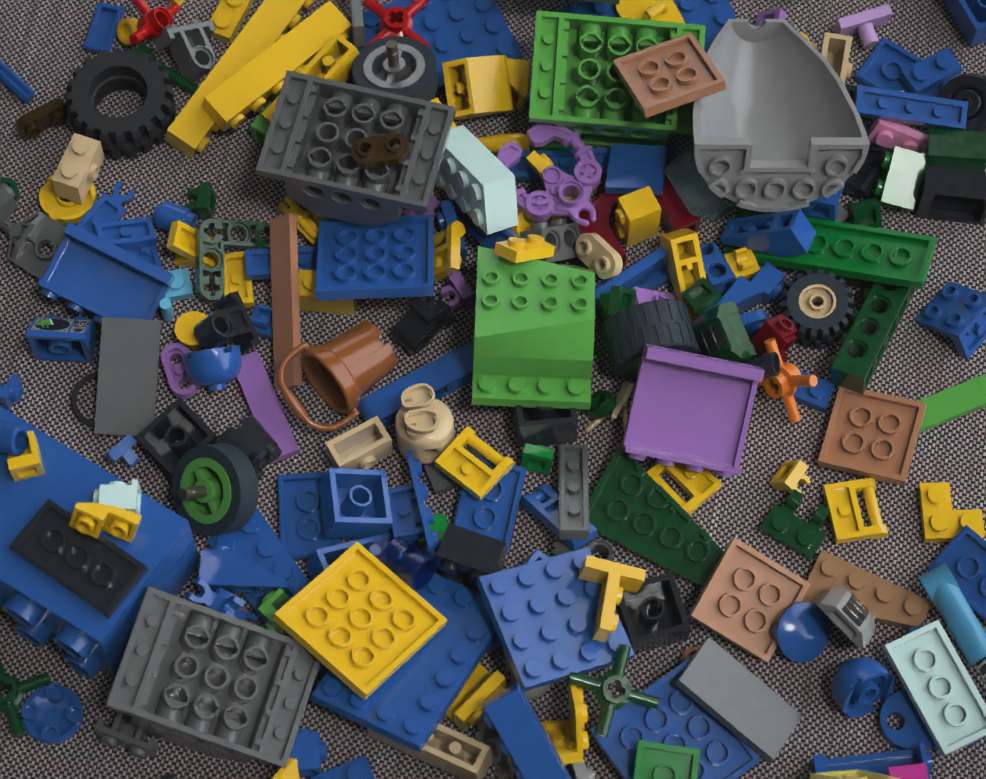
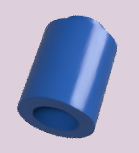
(13, 438)

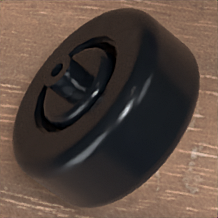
(971, 89)

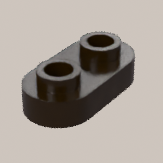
(42, 118)
(380, 151)

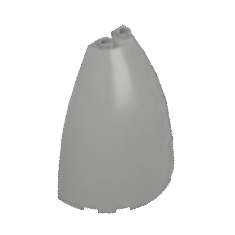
(781, 124)

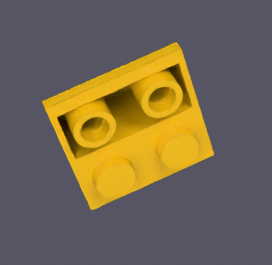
(478, 86)

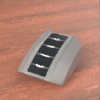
(848, 614)

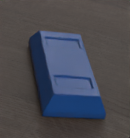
(103, 27)

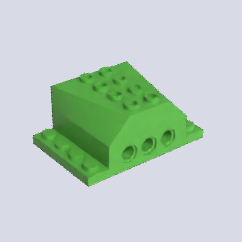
(578, 84)
(532, 333)

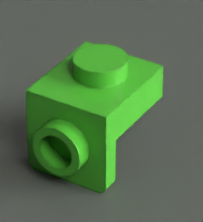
(270, 605)

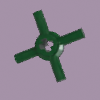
(16, 696)
(604, 696)

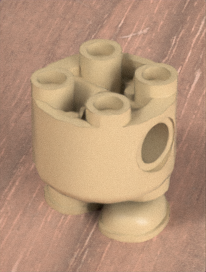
(423, 424)

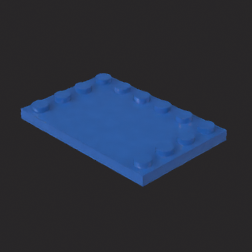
(427, 684)

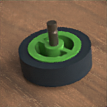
(215, 489)

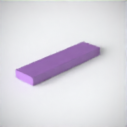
(265, 404)

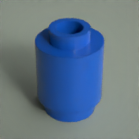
(170, 212)

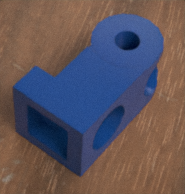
(716, 268)

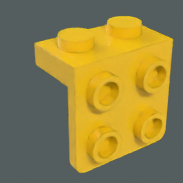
(470, 702)
(570, 734)

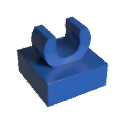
(262, 321)

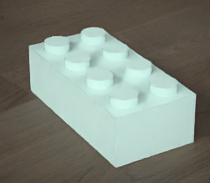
(478, 182)

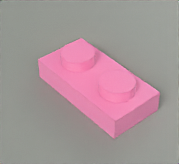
(892, 134)

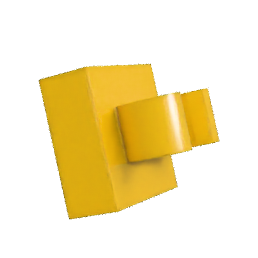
(742, 263)
(789, 475)

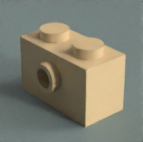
(836, 51)
(78, 168)
(360, 446)

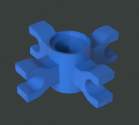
(220, 600)

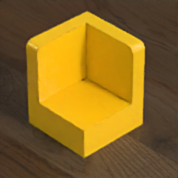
(27, 464)

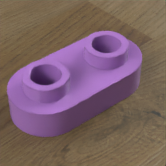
(176, 373)

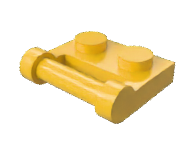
(447, 256)
(469, 470)
(697, 485)
(846, 513)

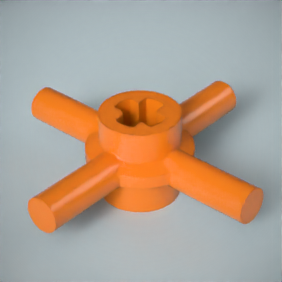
(786, 383)

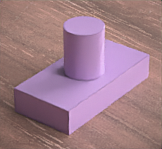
(864, 24)

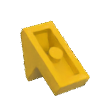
(182, 242)

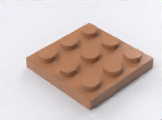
(669, 75)
(872, 435)
(747, 598)

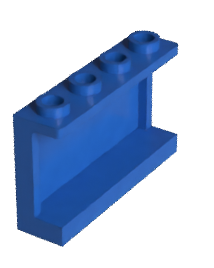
(103, 278)

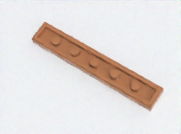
(285, 296)

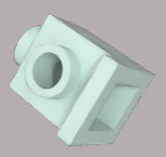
(120, 495)

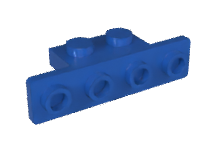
(408, 510)

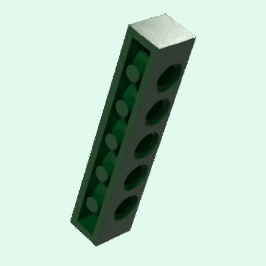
(857, 372)

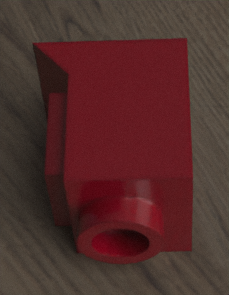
(779, 328)

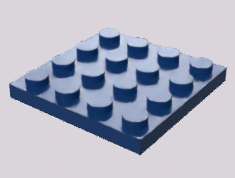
(375, 260)
(549, 620)
(678, 723)

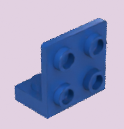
(959, 314)

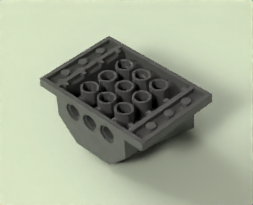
(313, 142)
(213, 681)

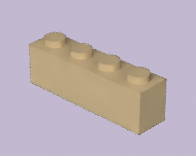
(449, 752)

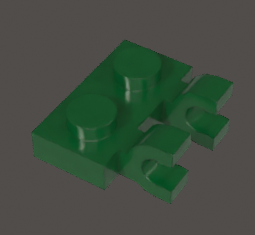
(794, 532)

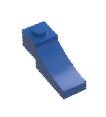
(760, 290)

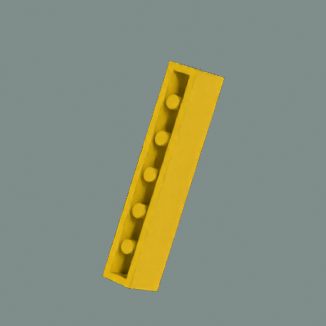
(265, 73)

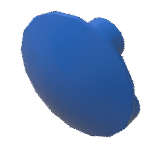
(802, 632)
(52, 714)

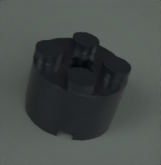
(253, 442)

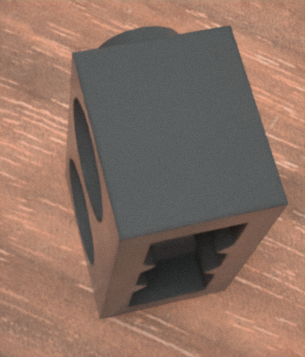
(560, 234)

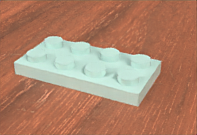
(939, 687)

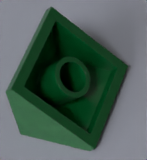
(956, 149)

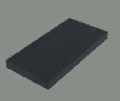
(78, 562)

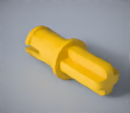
(304, 222)

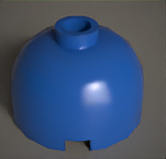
(213, 366)
(860, 684)

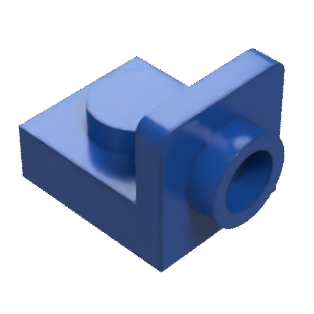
(11, 393)

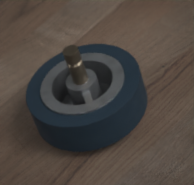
(397, 67)

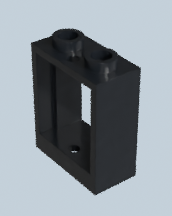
(952, 195)

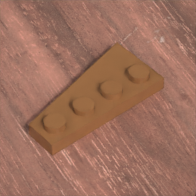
(889, 601)

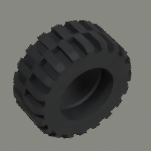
(114, 73)

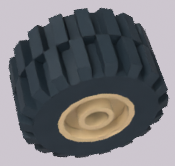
(818, 307)

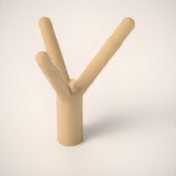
(622, 400)

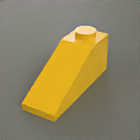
(683, 261)

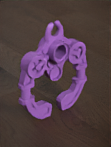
(587, 176)

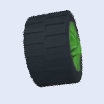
(650, 322)

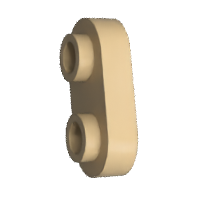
(595, 251)

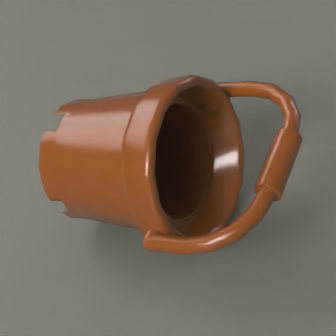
(340, 372)

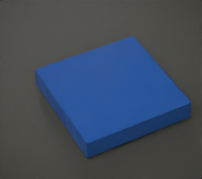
(635, 168)

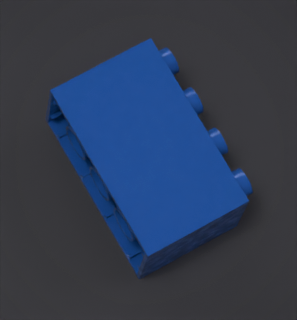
(44, 606)

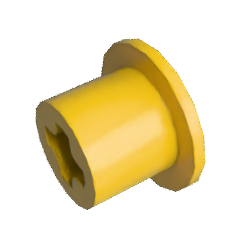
(185, 329)

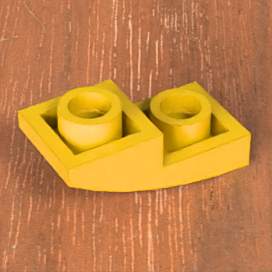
(95, 517)

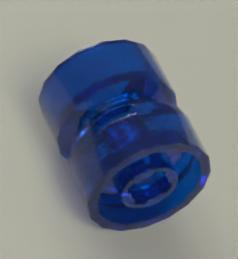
(409, 563)

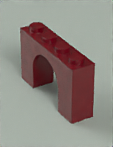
(673, 216)

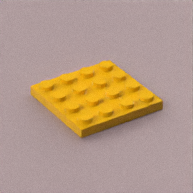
(360, 620)

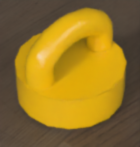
(125, 28)

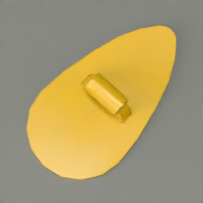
(649, 10)

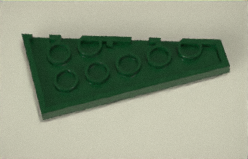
(649, 522)

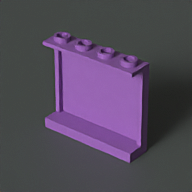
(691, 410)

